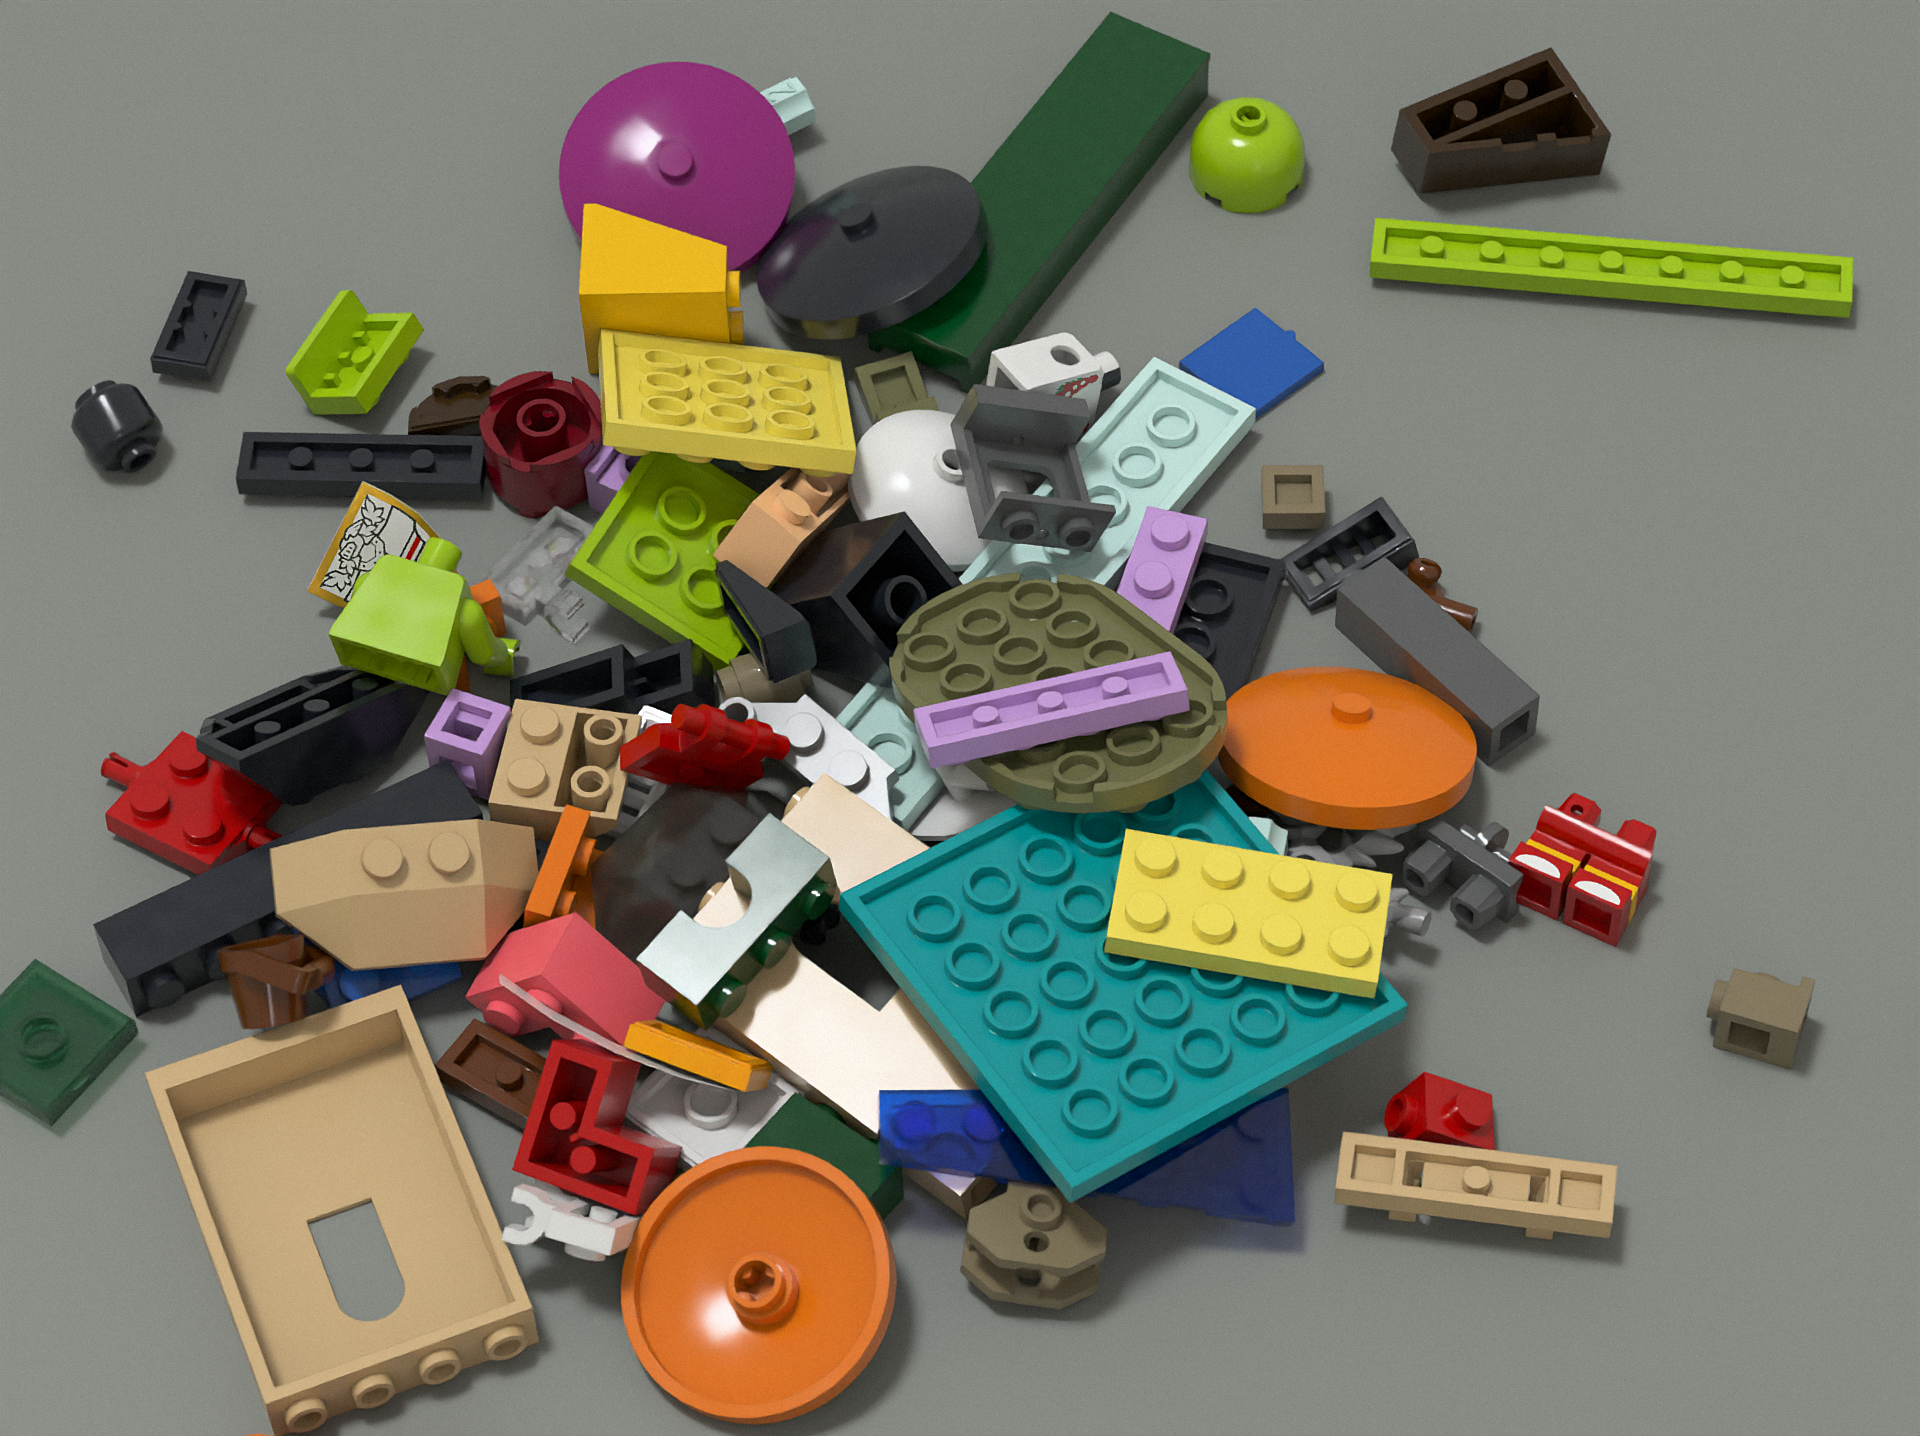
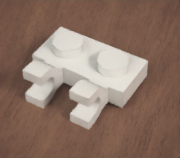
(583, 1224)

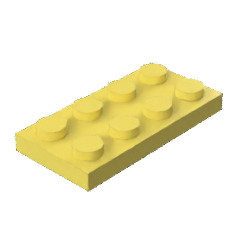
(1249, 913)

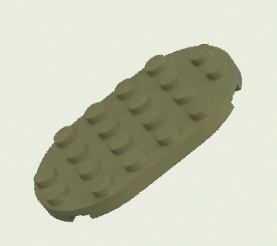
(1033, 630)

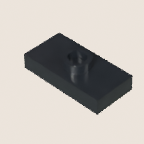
(198, 326)

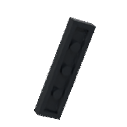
(340, 462)

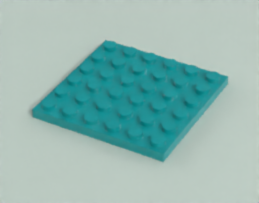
(1081, 1046)

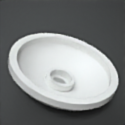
(905, 469)

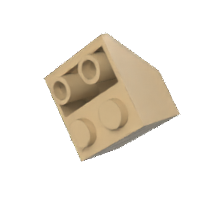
(558, 759)

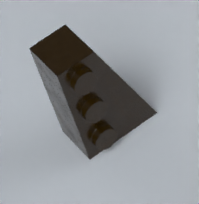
(1502, 130)

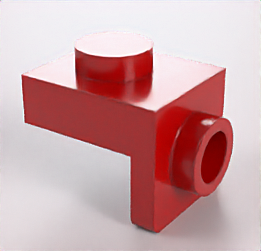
(1441, 1113)

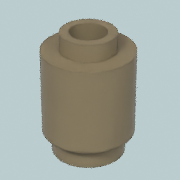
(747, 680)

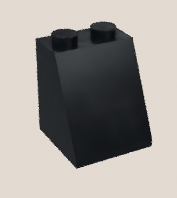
(860, 590)

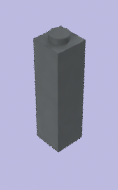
(1427, 646)

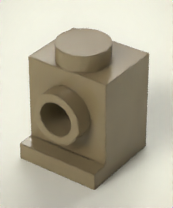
(1760, 1016)

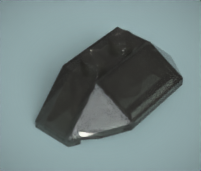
(672, 859)

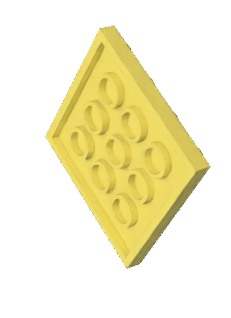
(724, 403)

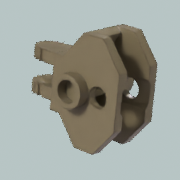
(1033, 1236)

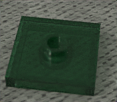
(55, 1041)

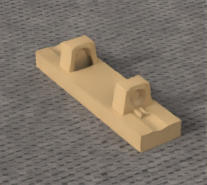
(1476, 1185)

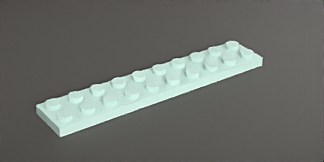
(1142, 452)

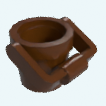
(273, 978)

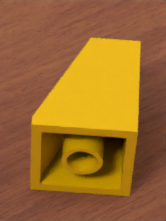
(654, 282)

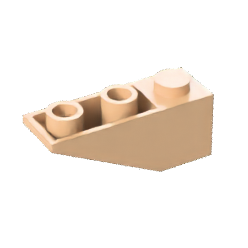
(783, 523)

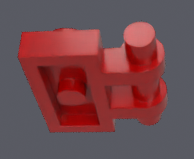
(703, 749)

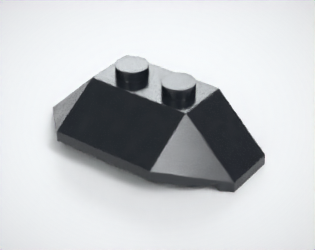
(312, 732)

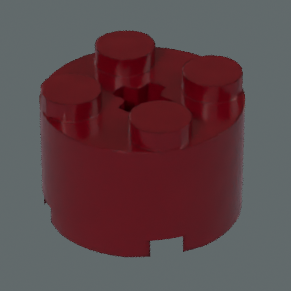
(540, 441)

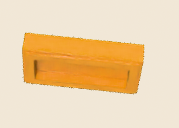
(699, 1055)

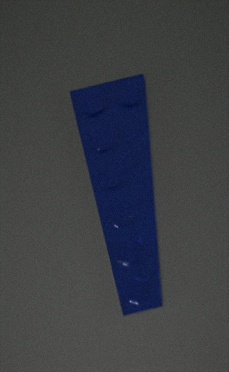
(1227, 1170)

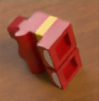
(1585, 869)

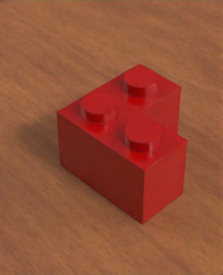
(578, 1131)

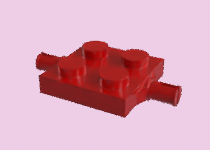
(188, 807)

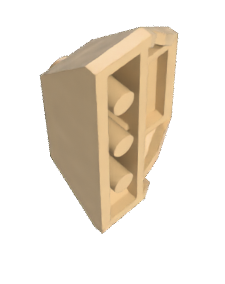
(406, 890)

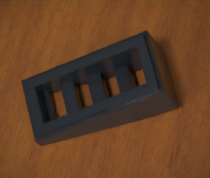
(1357, 529)
(766, 624)

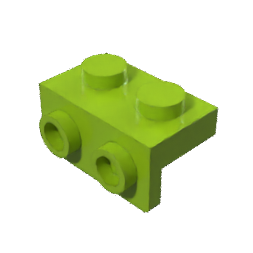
(351, 356)

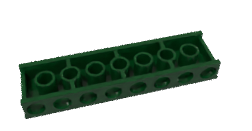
(1057, 189)

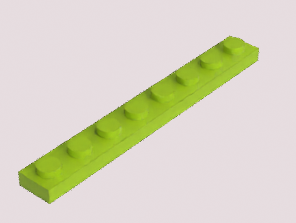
(1612, 267)

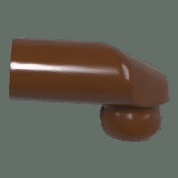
(1425, 575)

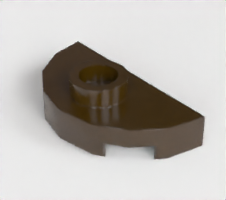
(452, 407)

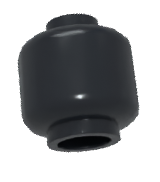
(116, 426)

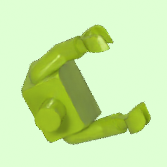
(418, 621)

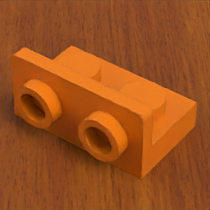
(565, 875)

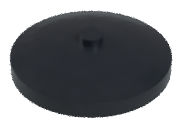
(872, 252)

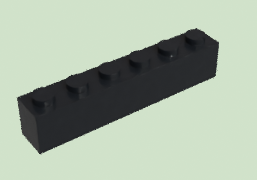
(174, 937)

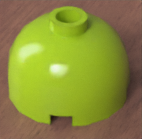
(1247, 155)

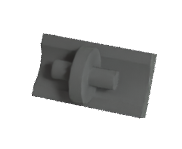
(1469, 863)

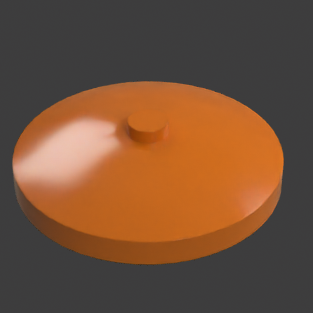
(1347, 748)
(758, 1285)

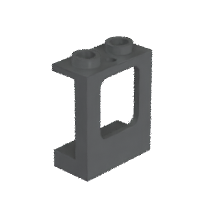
(1029, 435)

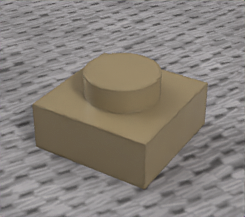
(1293, 497)

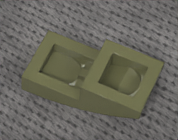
(892, 387)

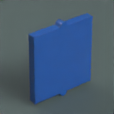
(1254, 362)

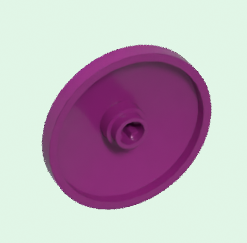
(685, 153)

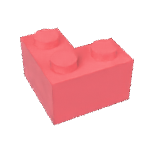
(570, 972)

